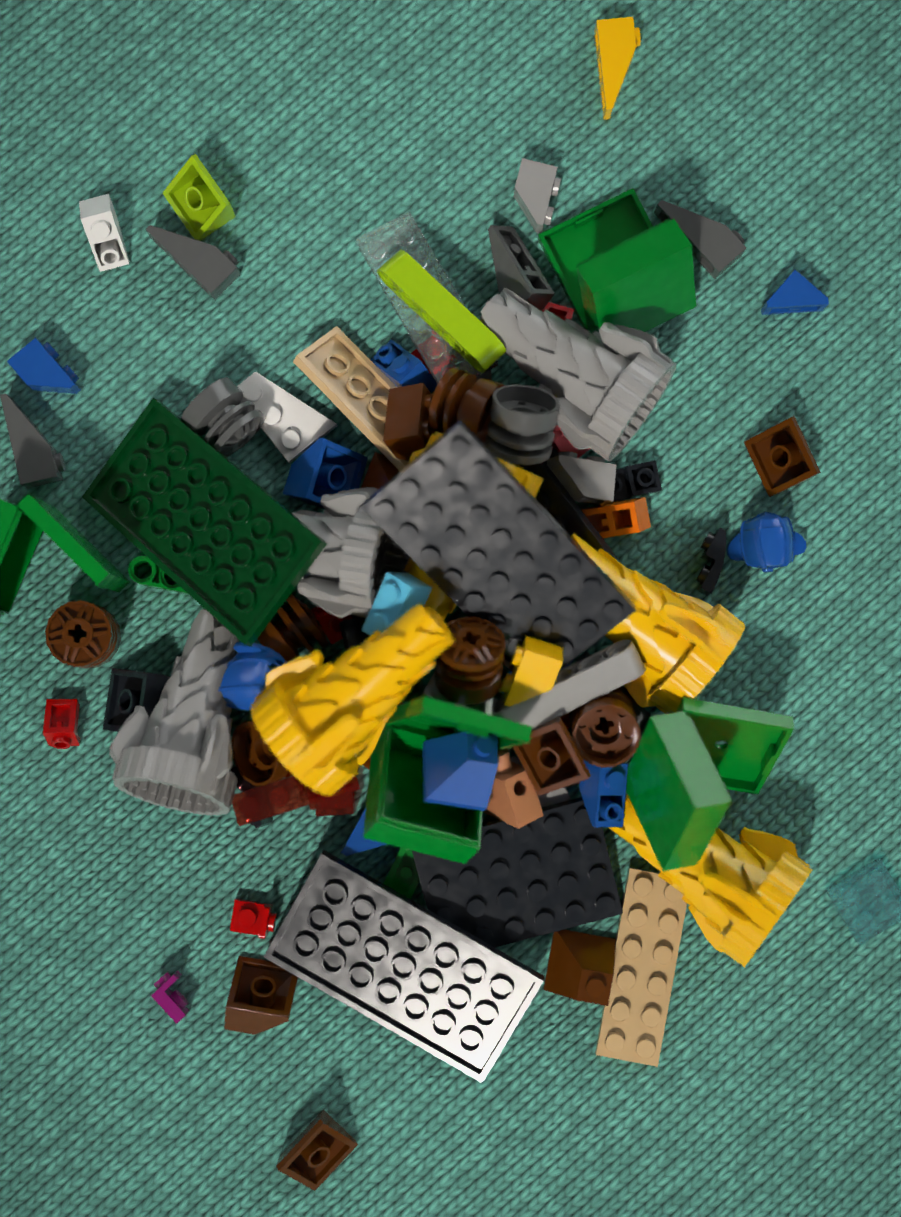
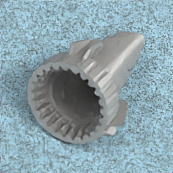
(601, 378)
(355, 557)
(185, 747)

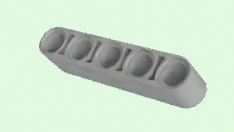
(578, 685)

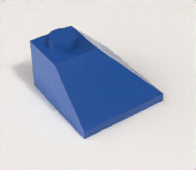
(324, 470)
(460, 770)

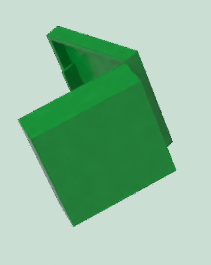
(622, 265)
(19, 536)
(683, 775)
(395, 784)

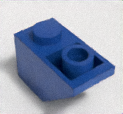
(402, 366)
(41, 371)
(605, 794)

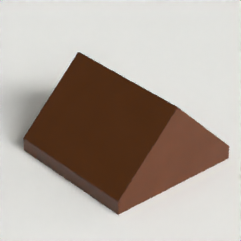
(782, 457)
(552, 758)
(316, 1151)

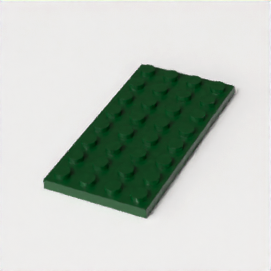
(204, 522)

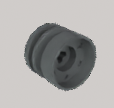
(222, 416)
(522, 424)

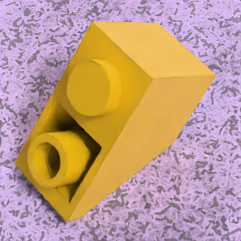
(533, 672)

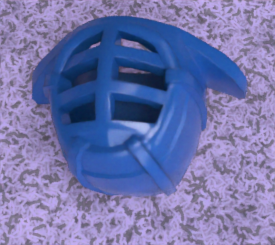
(766, 542)
(247, 674)

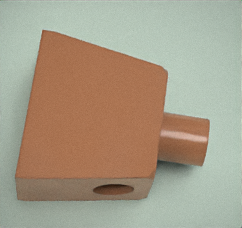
(513, 794)

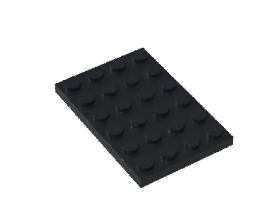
(526, 878)

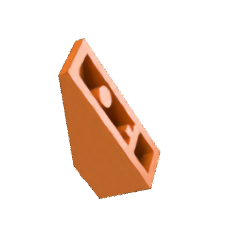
(619, 517)

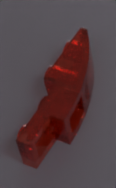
(280, 798)

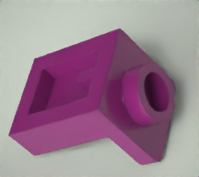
(171, 1002)

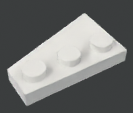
(288, 420)

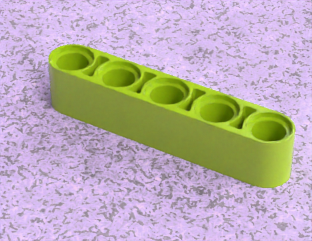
(441, 311)

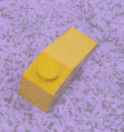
(615, 49)

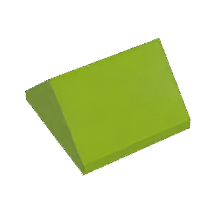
(198, 200)

